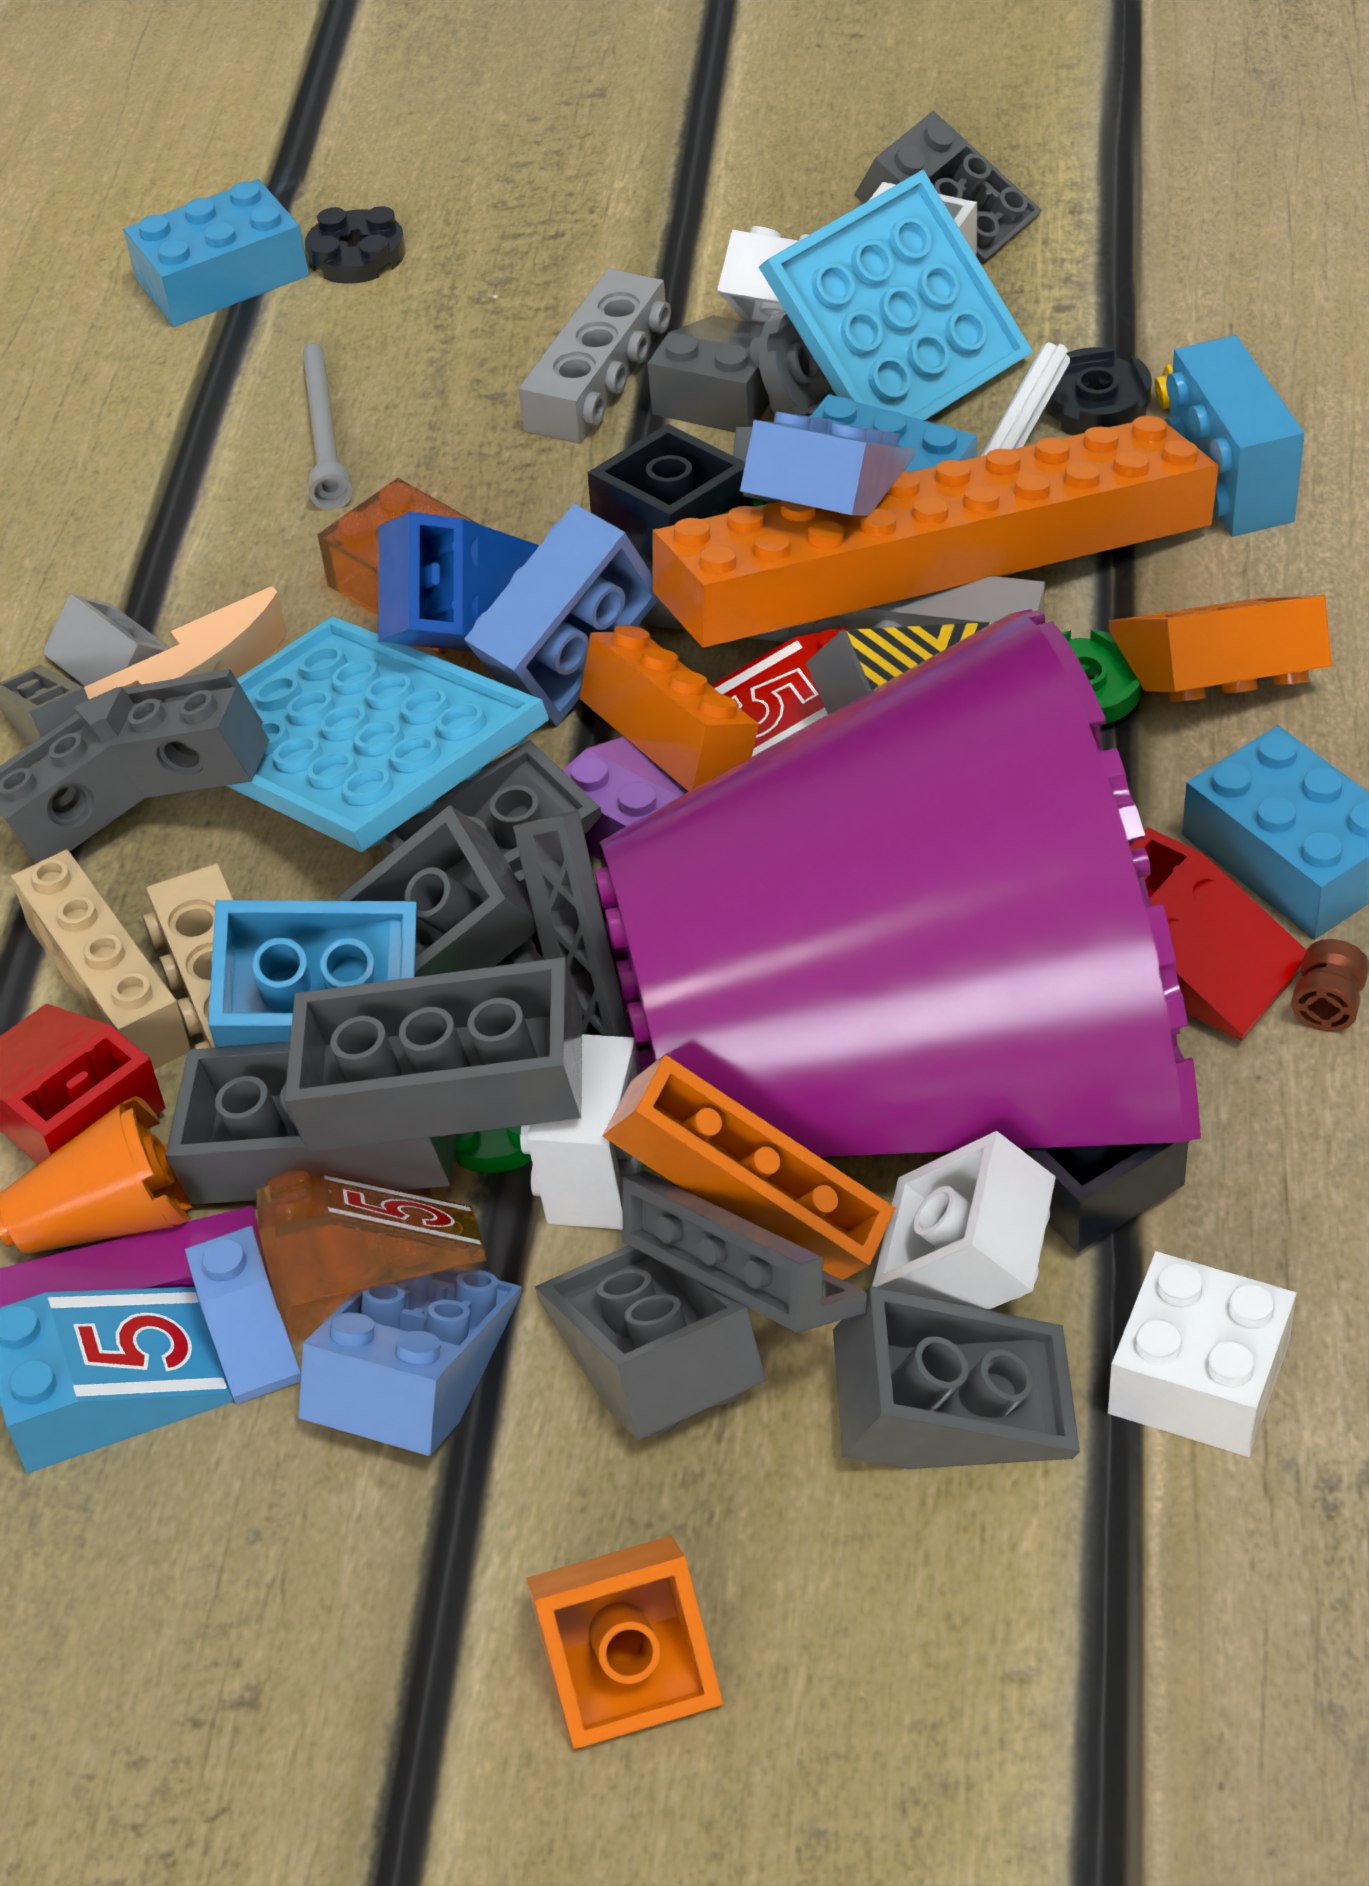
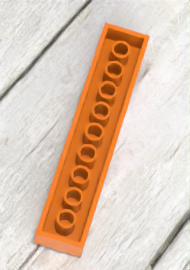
(933, 530)

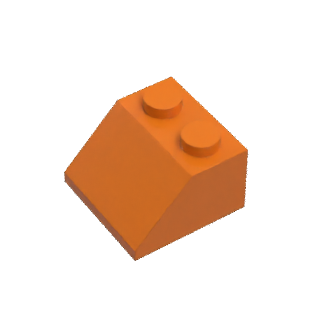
(624, 1641)

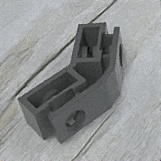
(129, 749)

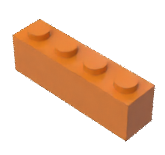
(664, 707)
(747, 1166)

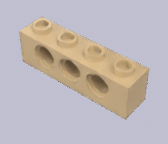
(185, 926)
(99, 957)

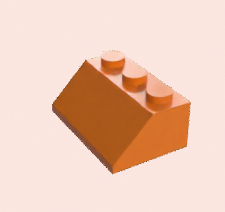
(1226, 645)

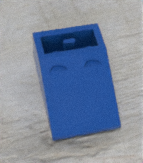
(441, 577)

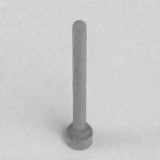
(328, 481)

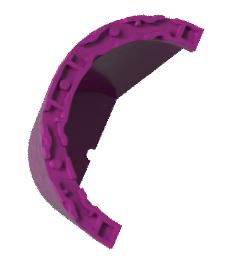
(915, 920)

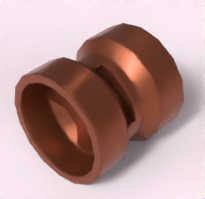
(1330, 985)

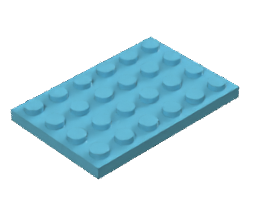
(373, 730)

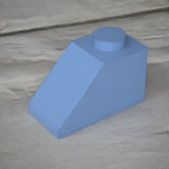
(243, 1315)

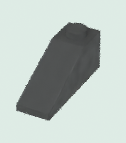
(39, 701)

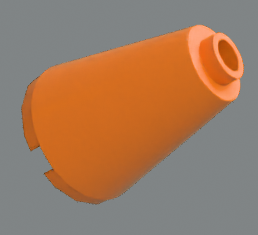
(96, 1187)

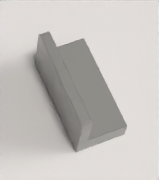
(98, 640)

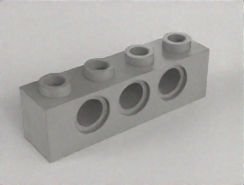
(593, 356)

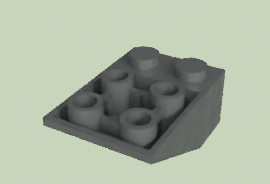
(957, 172)

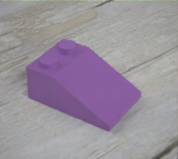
(622, 784)

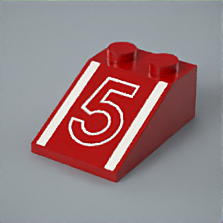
(779, 689)

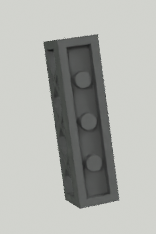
(571, 916)
(734, 1256)

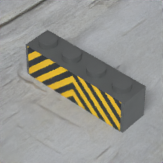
(867, 658)

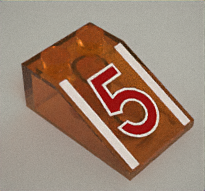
(350, 1235)

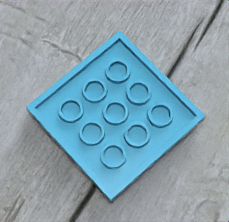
(896, 304)

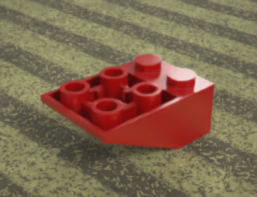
(1224, 944)
(66, 1075)

